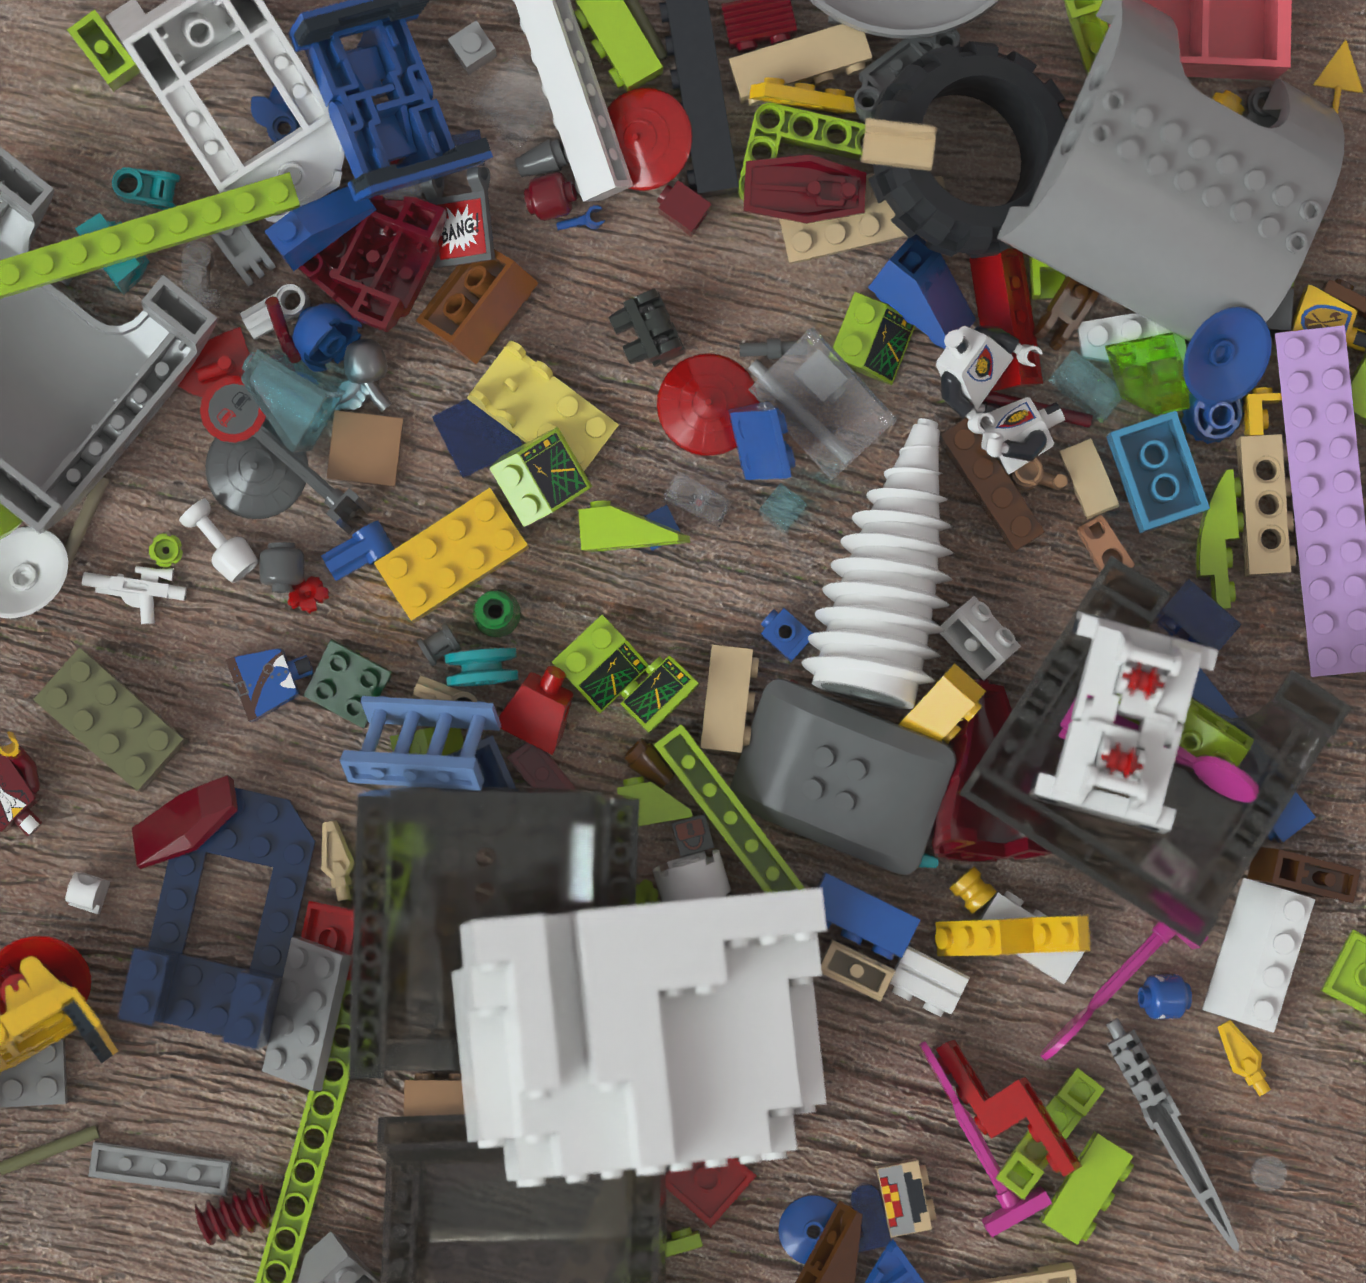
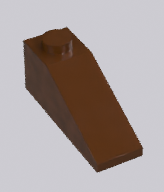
(1304, 874)
(836, 1250)

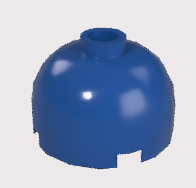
(324, 335)

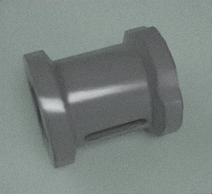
(439, 644)

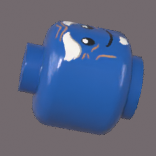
(1165, 996)

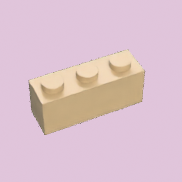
(728, 699)

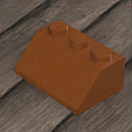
(477, 304)

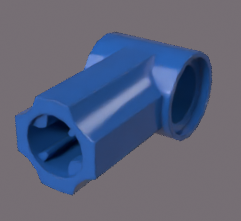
(364, 548)

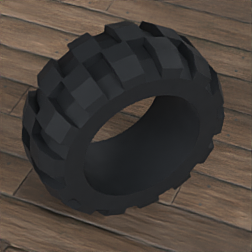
(1010, 89)

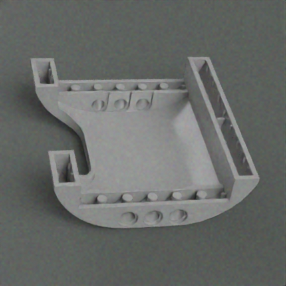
(1174, 193)
(70, 383)

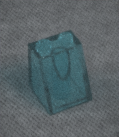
(290, 397)

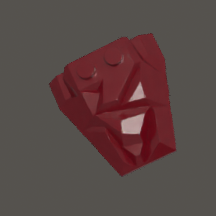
(381, 260)

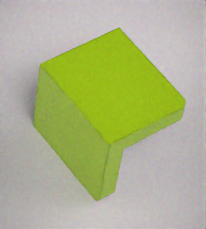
(1044, 280)

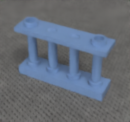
(416, 769)

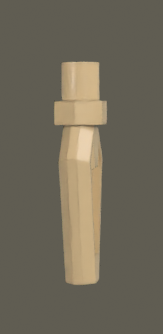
(336, 859)

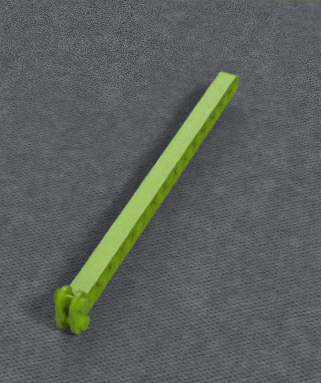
(316, 1156)

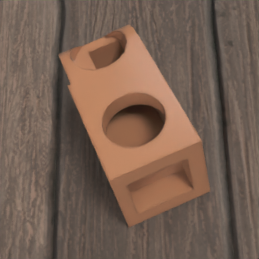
(1102, 543)

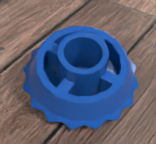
(1214, 421)

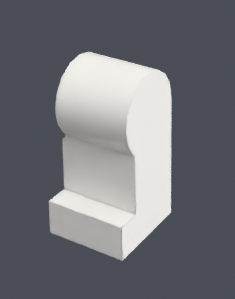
(87, 892)

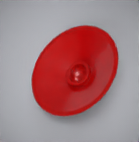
(651, 135)
(697, 400)
(54, 955)

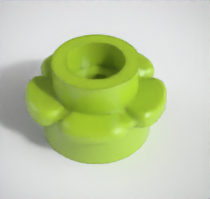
(159, 543)

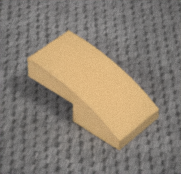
(1089, 479)

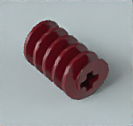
(234, 1215)

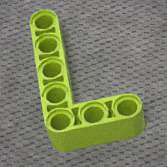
(816, 140)

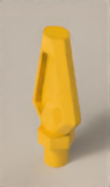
(1243, 1057)

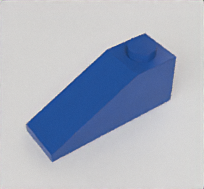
(317, 225)

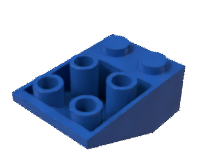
(923, 291)
(760, 441)

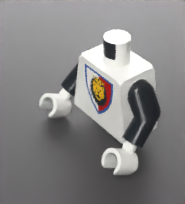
(973, 365)
(1018, 431)

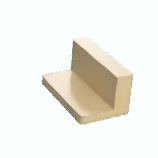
(899, 144)

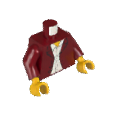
(18, 788)

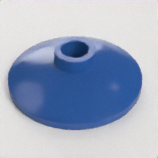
(796, 1220)

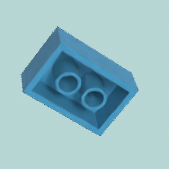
(1157, 472)

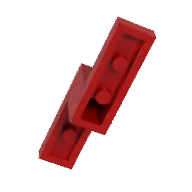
(1007, 1108)

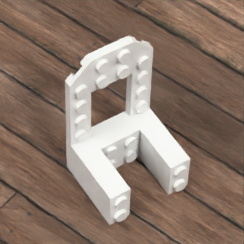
(192, 36)

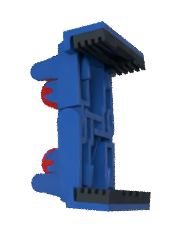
(350, 81)

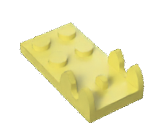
(533, 401)

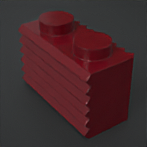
(757, 22)

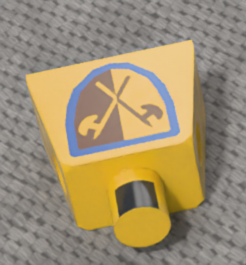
(1322, 310)

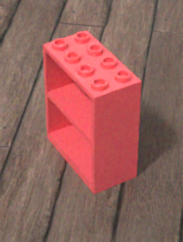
(1232, 37)

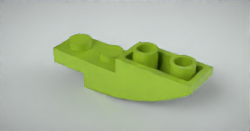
(1217, 526)

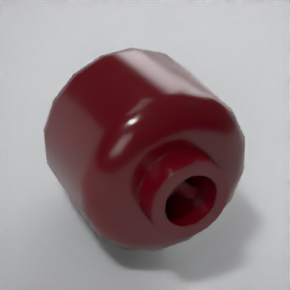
(550, 196)

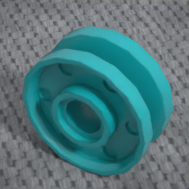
(481, 667)

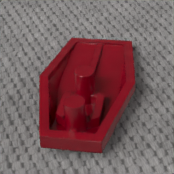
(803, 189)
(184, 822)

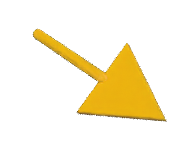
(1340, 75)

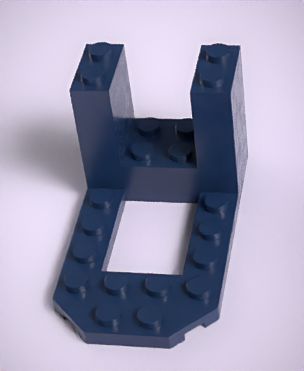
(208, 993)

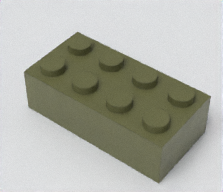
(110, 719)

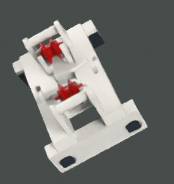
(1125, 758)

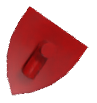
(218, 359)

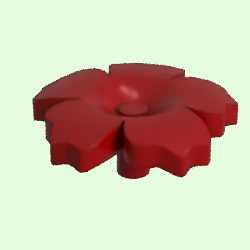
(308, 594)

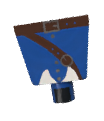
(267, 680)

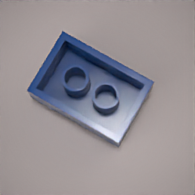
(866, 917)

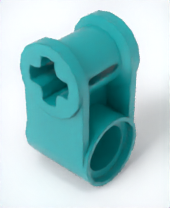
(148, 188)

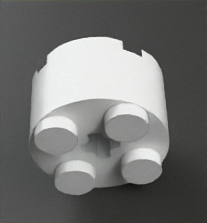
(693, 878)

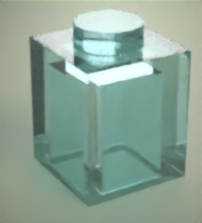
(782, 508)

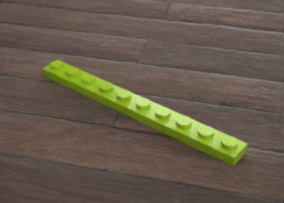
(147, 234)

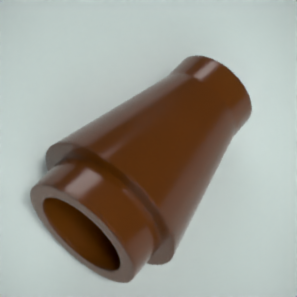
(648, 762)

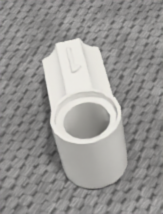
(258, 319)

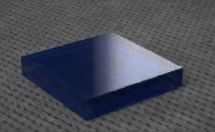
(473, 437)

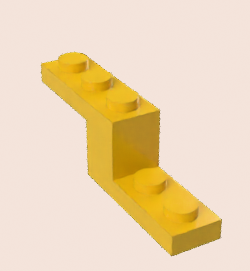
(1012, 936)

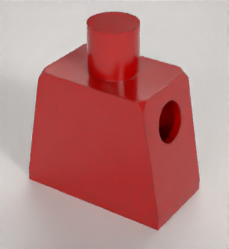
(539, 710)

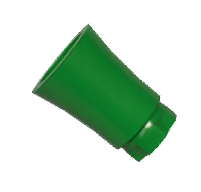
(496, 626)

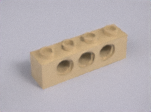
(1257, 558)

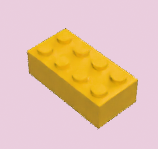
(451, 555)

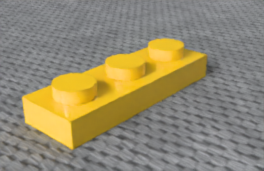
(802, 96)

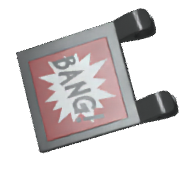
(467, 225)

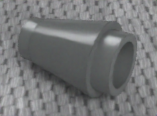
(542, 159)

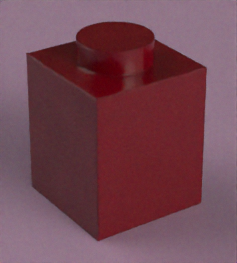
(683, 207)

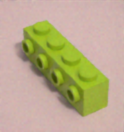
(1211, 735)

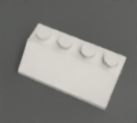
(1258, 954)

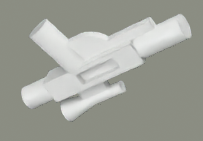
(138, 592)

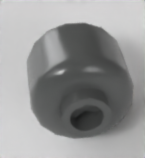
(281, 566)

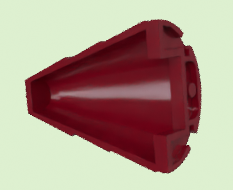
(961, 827)

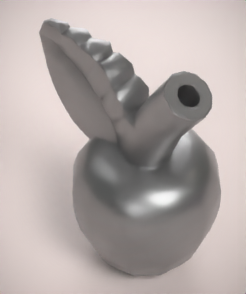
(363, 366)

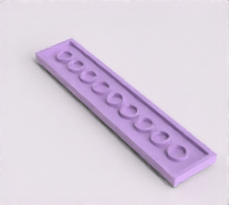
(1325, 495)

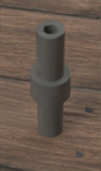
(772, 348)

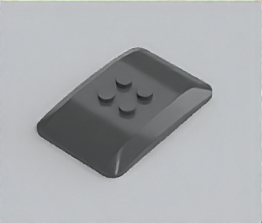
(843, 776)

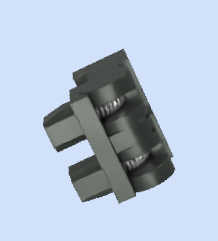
(655, 333)

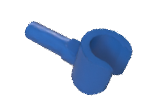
(582, 220)

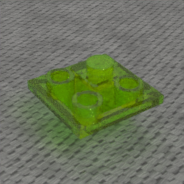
(1150, 373)

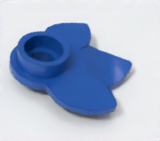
(272, 114)

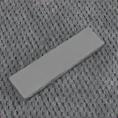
(160, 1168)

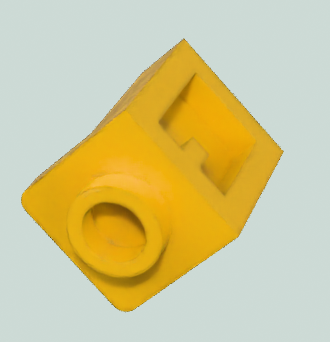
(1255, 417)

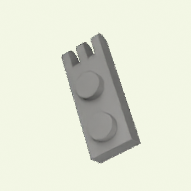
(243, 251)

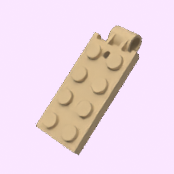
(843, 234)

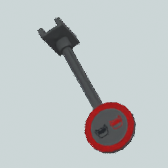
(235, 417)

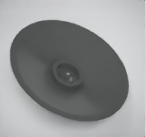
(251, 478)

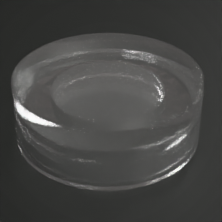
(1268, 1173)

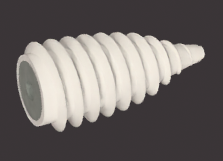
(887, 586)

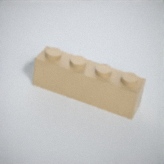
(802, 60)

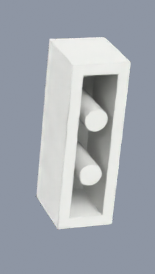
(1054, 964)

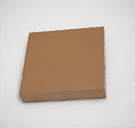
(365, 448)

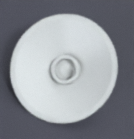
(30, 571)

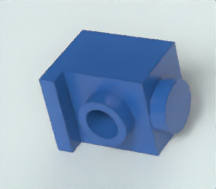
(787, 647)

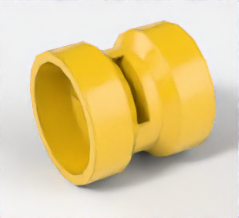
(972, 889)

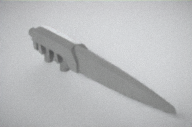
(1163, 1115)

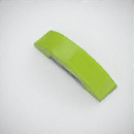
(1086, 28)
(1066, 1108)

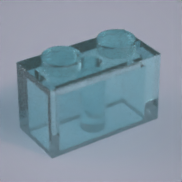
(1086, 386)

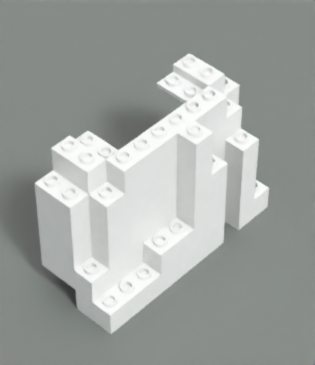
(641, 1034)

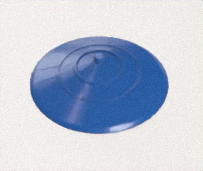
(1227, 356)

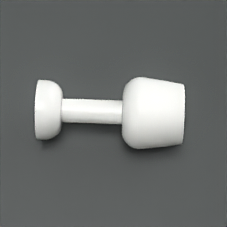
(233, 556)

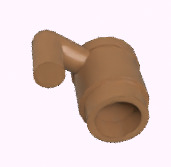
(1033, 474)

